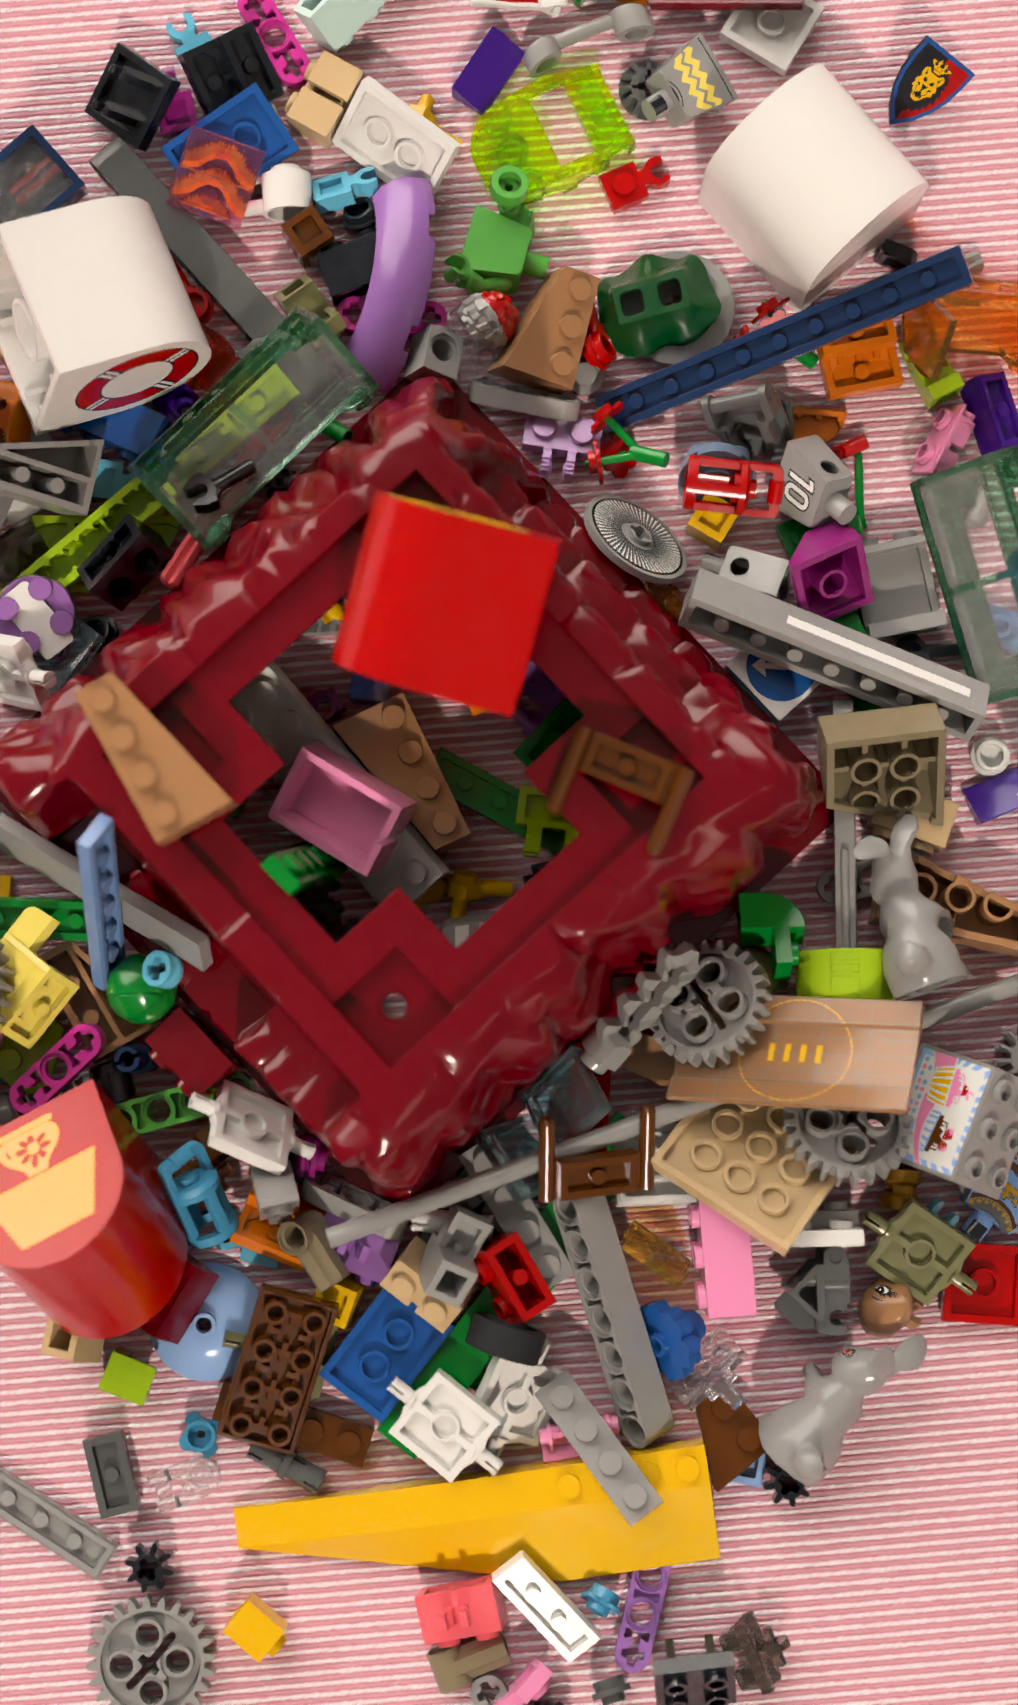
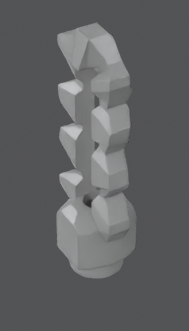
(612, 1037)

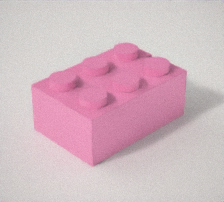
(342, 809)
(724, 1264)

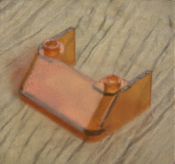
(968, 321)

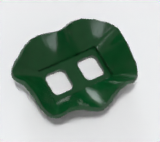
(658, 324)

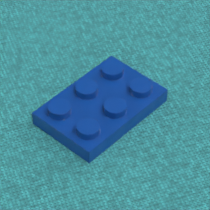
(246, 120)
(382, 1345)

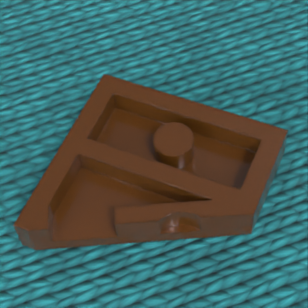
(728, 1438)

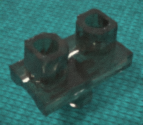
(19, 549)
(761, 1651)

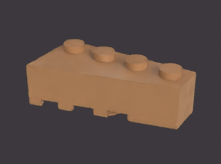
(395, 751)
(155, 768)
(979, 916)

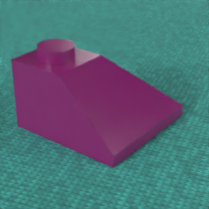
(831, 571)

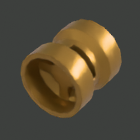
(899, 1187)

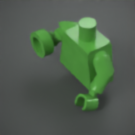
(499, 243)

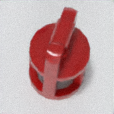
(736, 487)

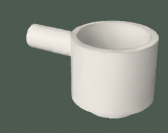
(284, 193)

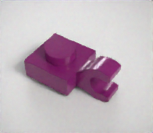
(180, 113)

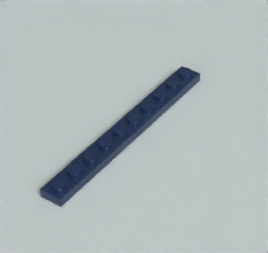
(790, 337)

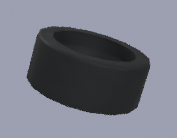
(505, 1340)

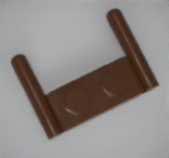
(626, 768)
(596, 1172)

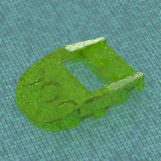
(514, 136)

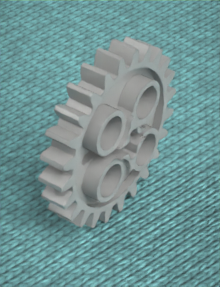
(738, 981)
(825, 1146)
(125, 1638)

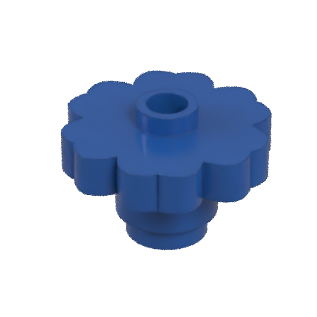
(674, 1337)

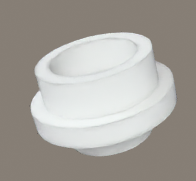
(989, 756)

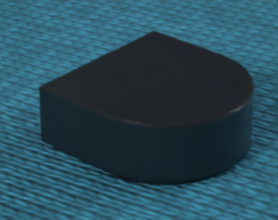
(895, 255)

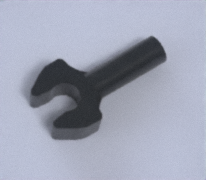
(215, 486)
(915, 645)

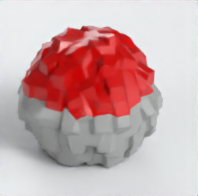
(489, 319)

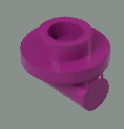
(304, 1167)

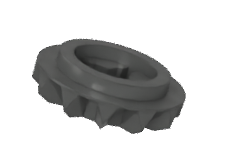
(628, 90)

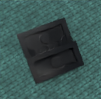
(229, 66)

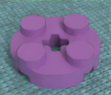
(40, 589)

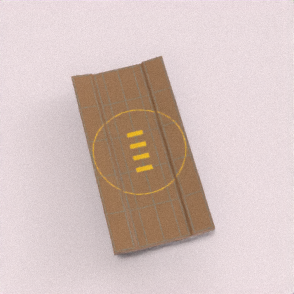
(815, 1057)

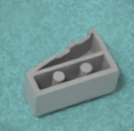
(51, 474)

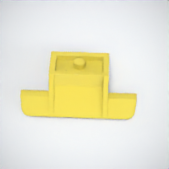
(38, 987)

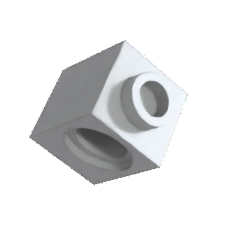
(422, 360)

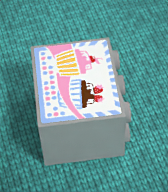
(963, 1120)

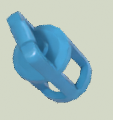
(197, 1186)

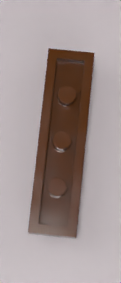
(324, 1433)

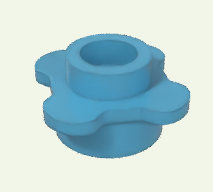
(192, 1441)
(601, 1600)

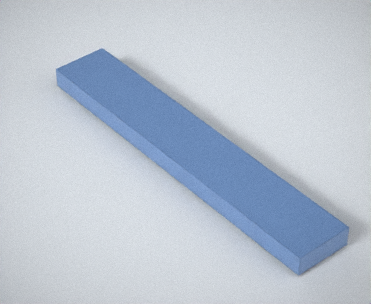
(101, 898)

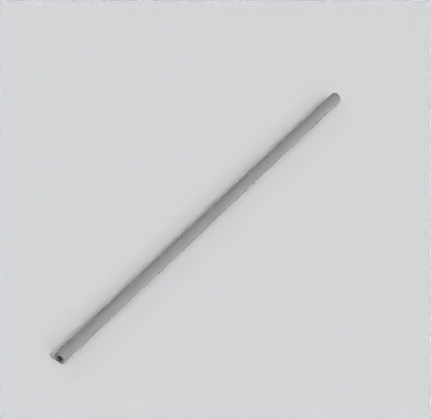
(605, 1136)

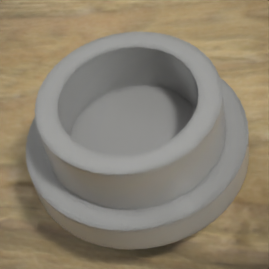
(588, 379)

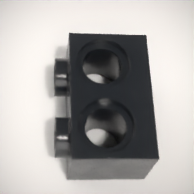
(124, 562)

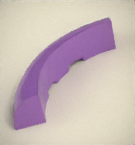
(398, 278)

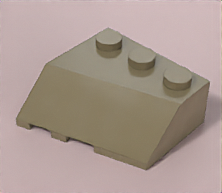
(884, 761)

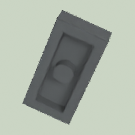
(112, 1474)

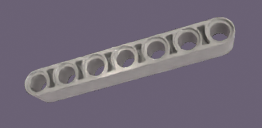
(614, 1318)

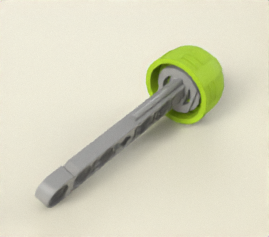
(844, 969)

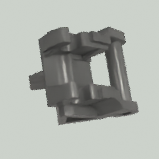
(752, 419)
(817, 1291)

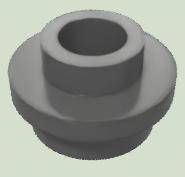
(610, 1690)

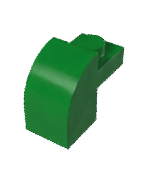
(771, 922)

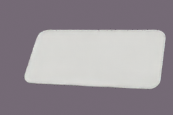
(35, 617)

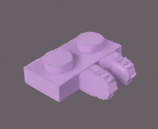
(560, 439)

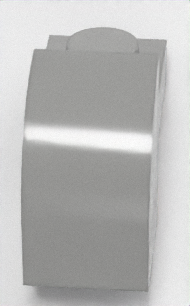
(449, 1256)

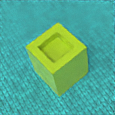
(128, 1377)

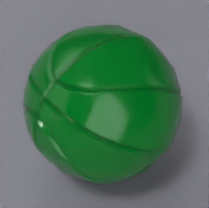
(132, 996)

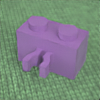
(367, 1256)

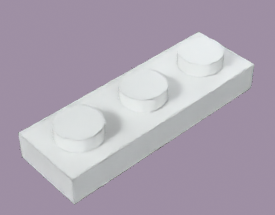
(545, 1606)

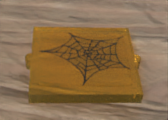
(655, 1254)

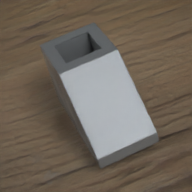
(275, 1195)

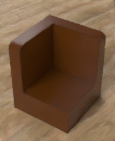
(306, 234)

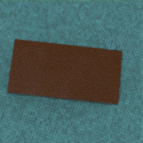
(277, 1368)

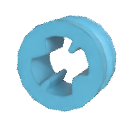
(160, 959)

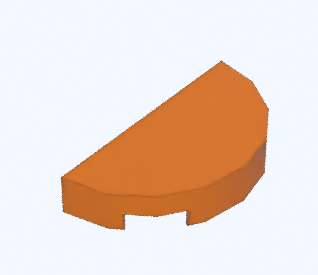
(818, 421)

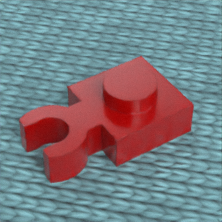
(628, 185)

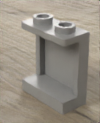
(901, 589)

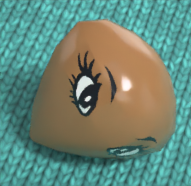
(888, 1308)

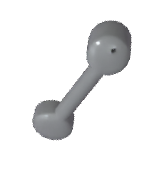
(629, 23)

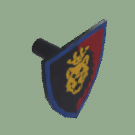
(926, 82)

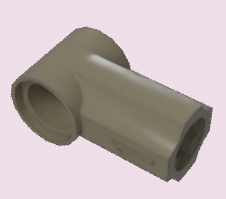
(306, 1239)
(459, 1664)

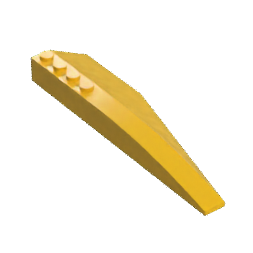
(485, 1520)

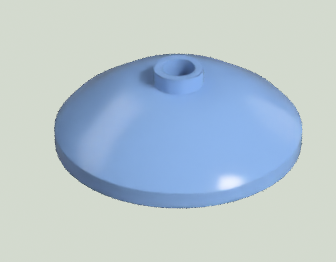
(228, 1308)

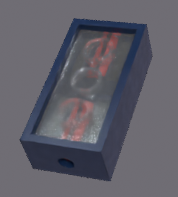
(35, 178)

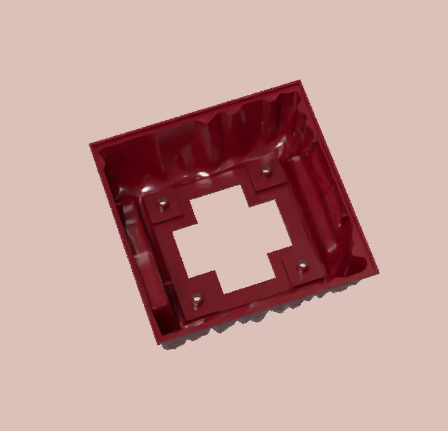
(540, 972)

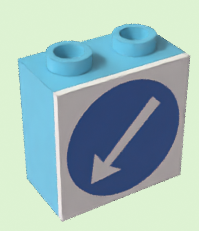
(770, 685)

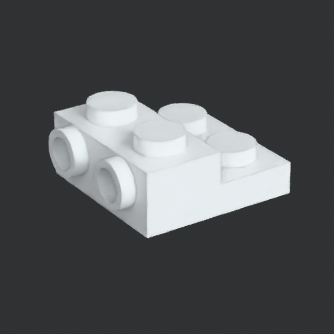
(832, 1227)

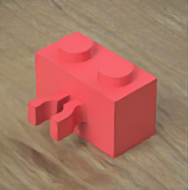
(461, 1611)

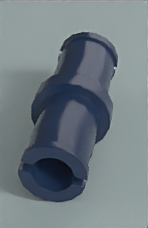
(135, 1059)

